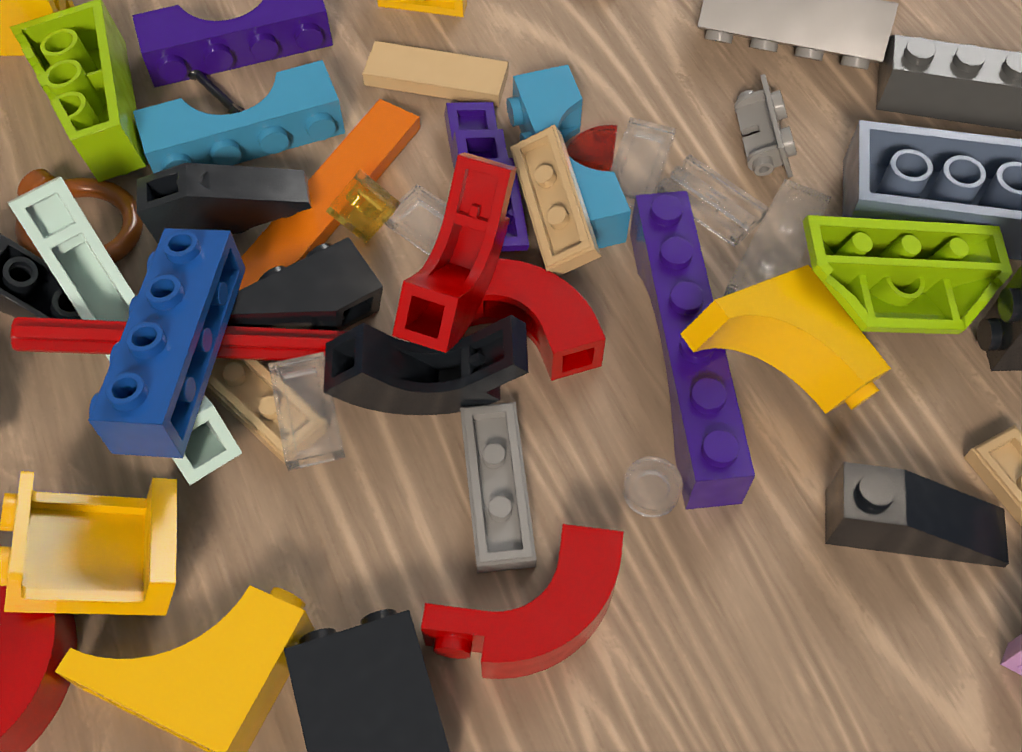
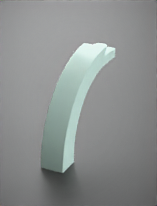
(101, 293)

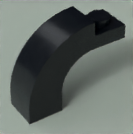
(411, 379)

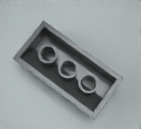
(951, 82)

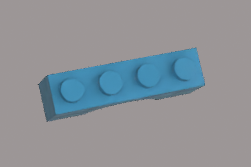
(553, 98)
(293, 114)

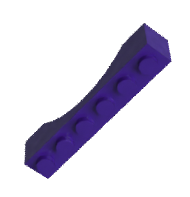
(704, 405)

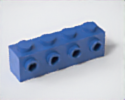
(168, 344)

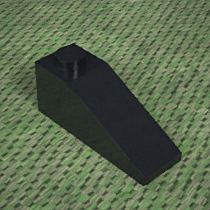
(912, 516)

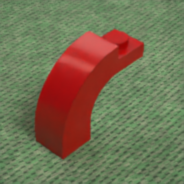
(450, 286)
(554, 316)
(546, 628)
(29, 686)

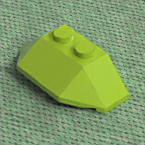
(907, 272)

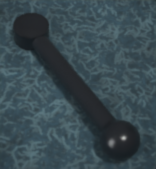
(215, 91)

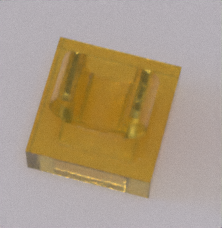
(363, 206)

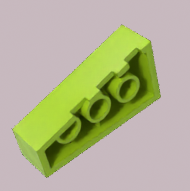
(88, 83)

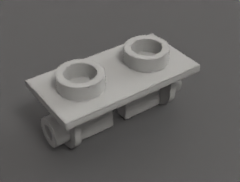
(772, 144)

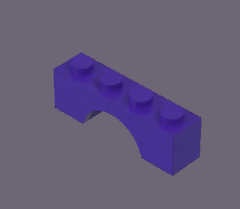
(179, 43)

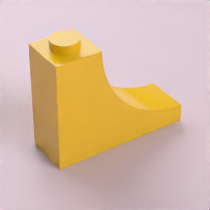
(798, 331)
(211, 687)

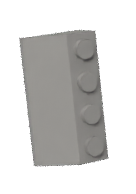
(836, 27)

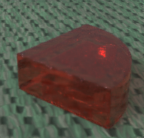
(594, 147)

